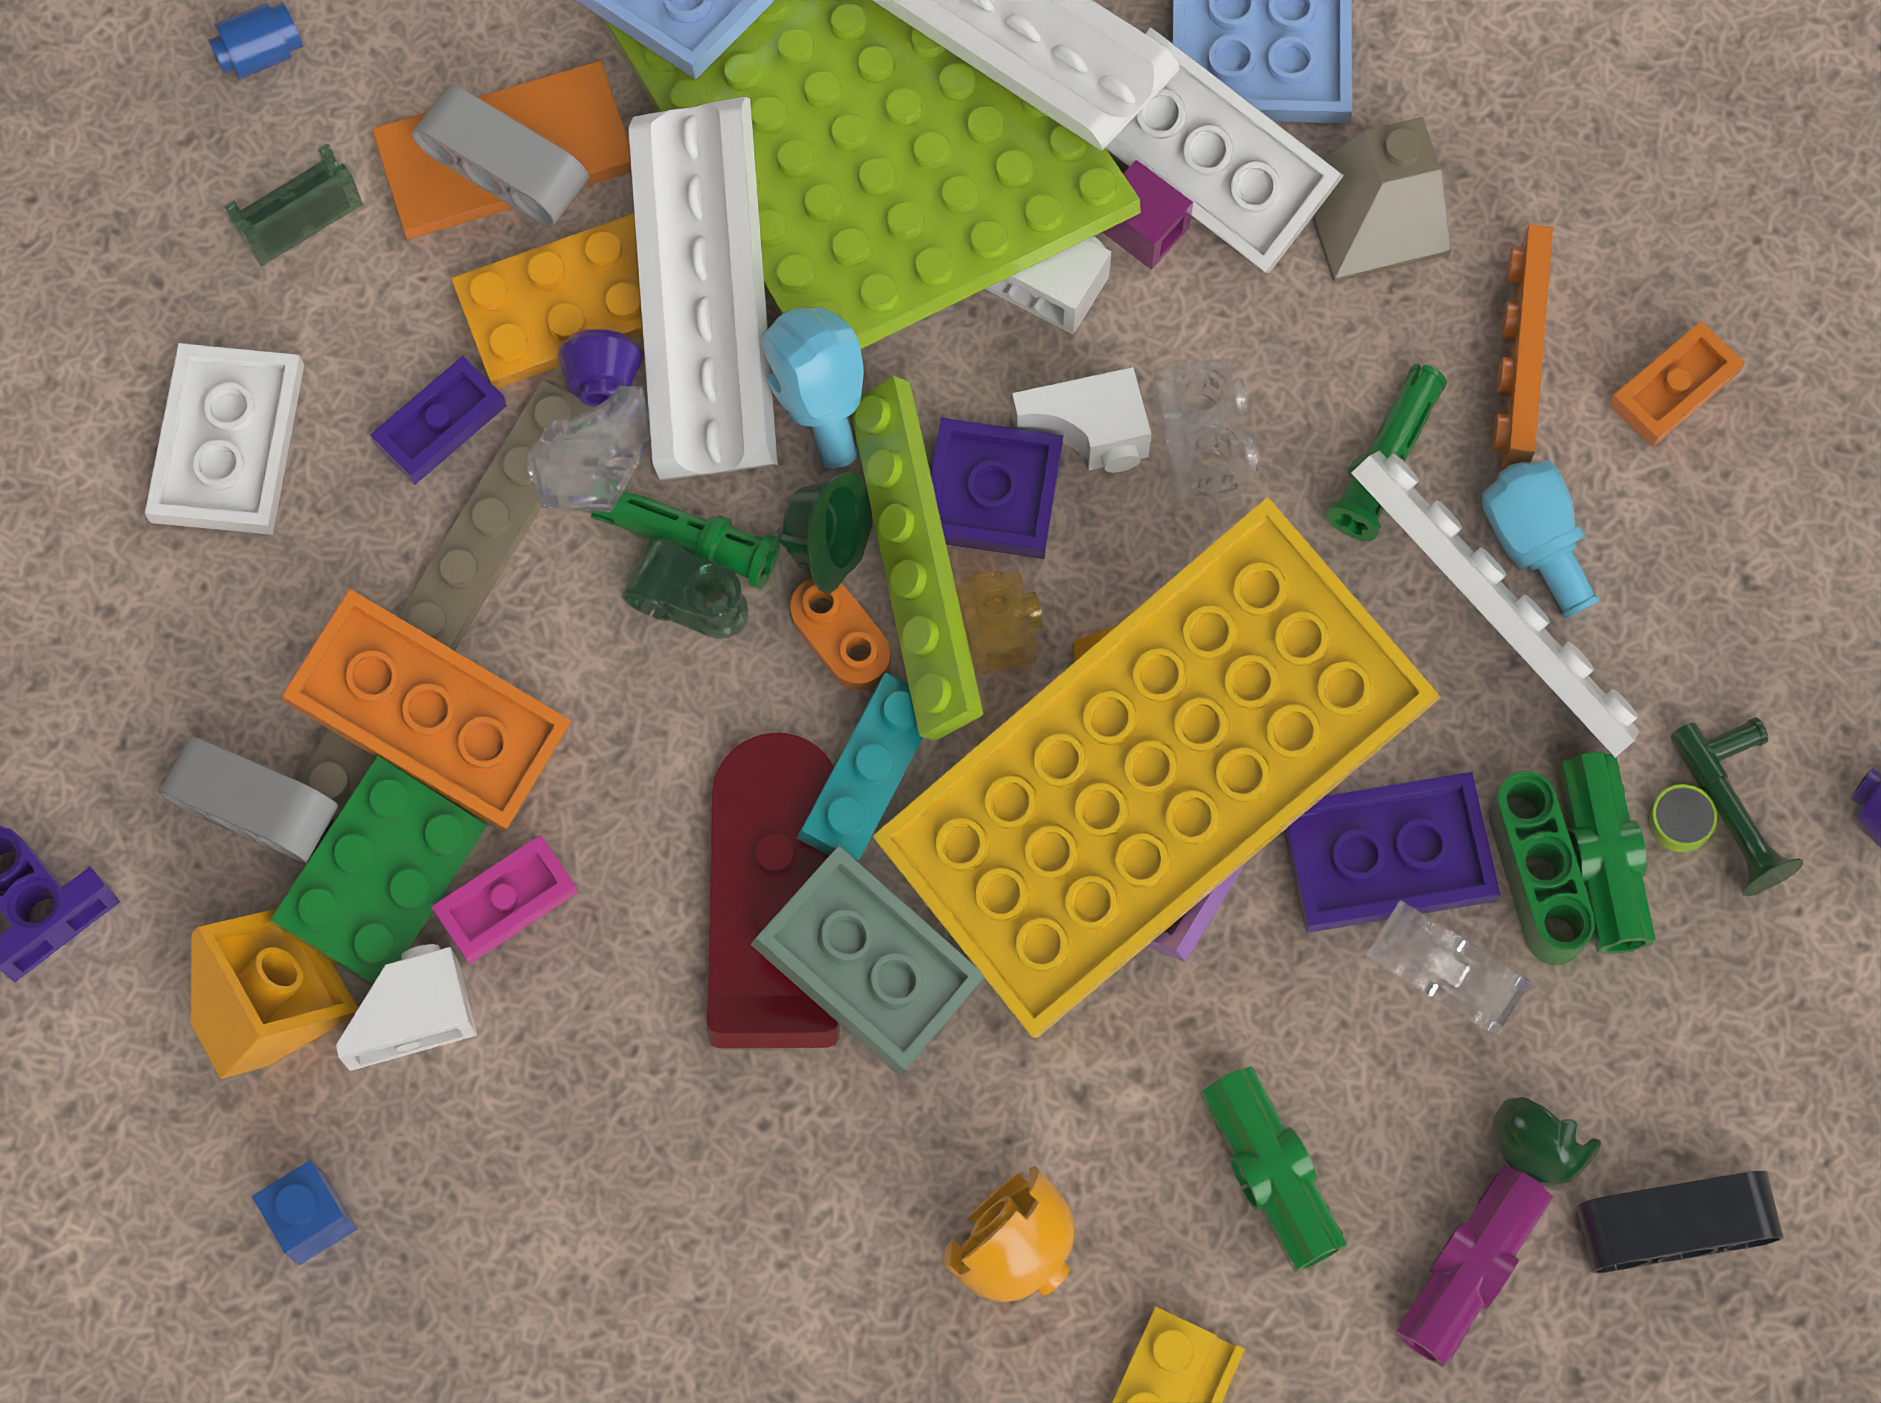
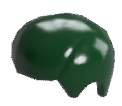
(1540, 1143)

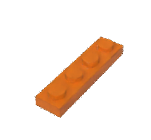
(1525, 324)

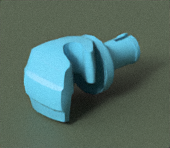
(817, 377)
(1537, 529)

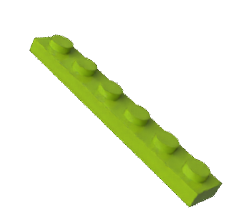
(916, 560)

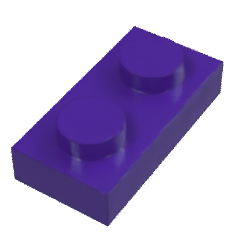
(438, 420)

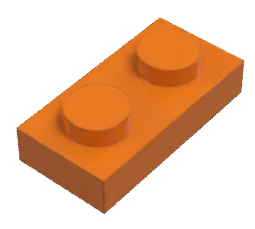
(1676, 383)

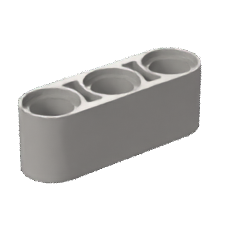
(500, 155)
(248, 799)

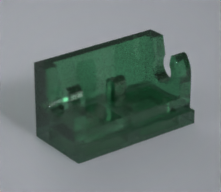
(296, 208)

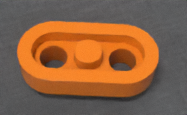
(839, 630)

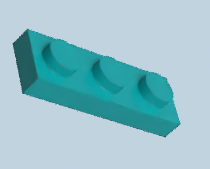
(865, 773)

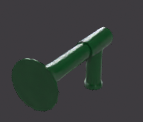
(1702, 757)

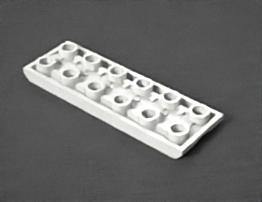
(1054, 54)
(702, 290)

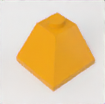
(260, 993)

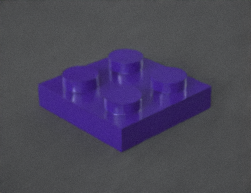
(995, 486)

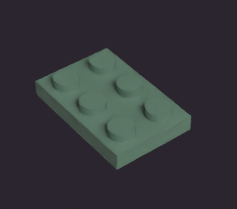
(868, 960)

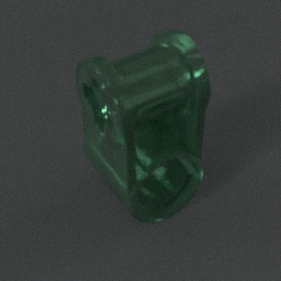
(680, 585)

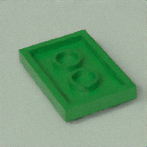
(378, 872)

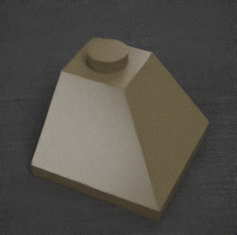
(1386, 204)

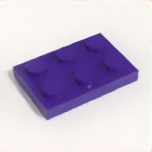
(1391, 844)

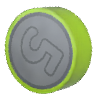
(1682, 818)

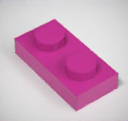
(505, 899)

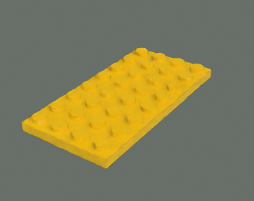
(1154, 767)

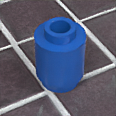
(255, 40)

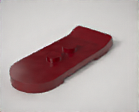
(756, 868)

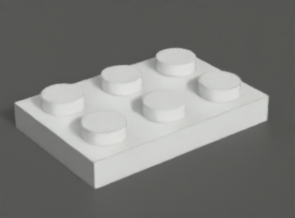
(225, 439)

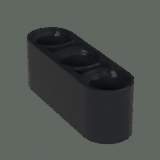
(1679, 1221)

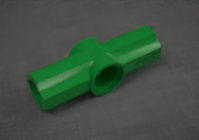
(1608, 852)
(1274, 1168)

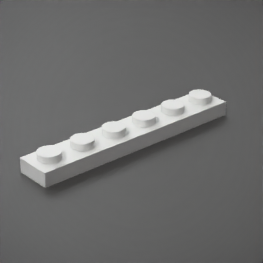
(1516, 619)

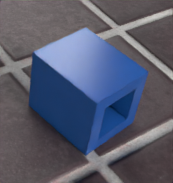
(304, 1212)

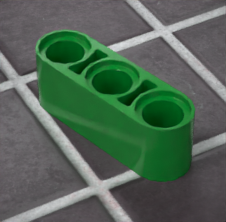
(1547, 839)

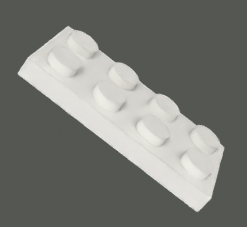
(1228, 158)

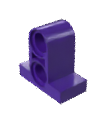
(30, 882)

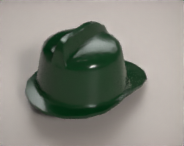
(828, 528)

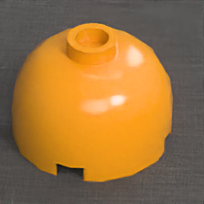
(1017, 1241)

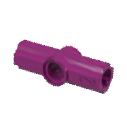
(1474, 1265)

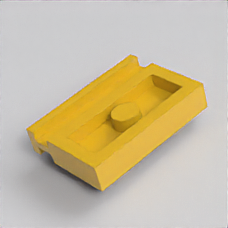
(1178, 1364)

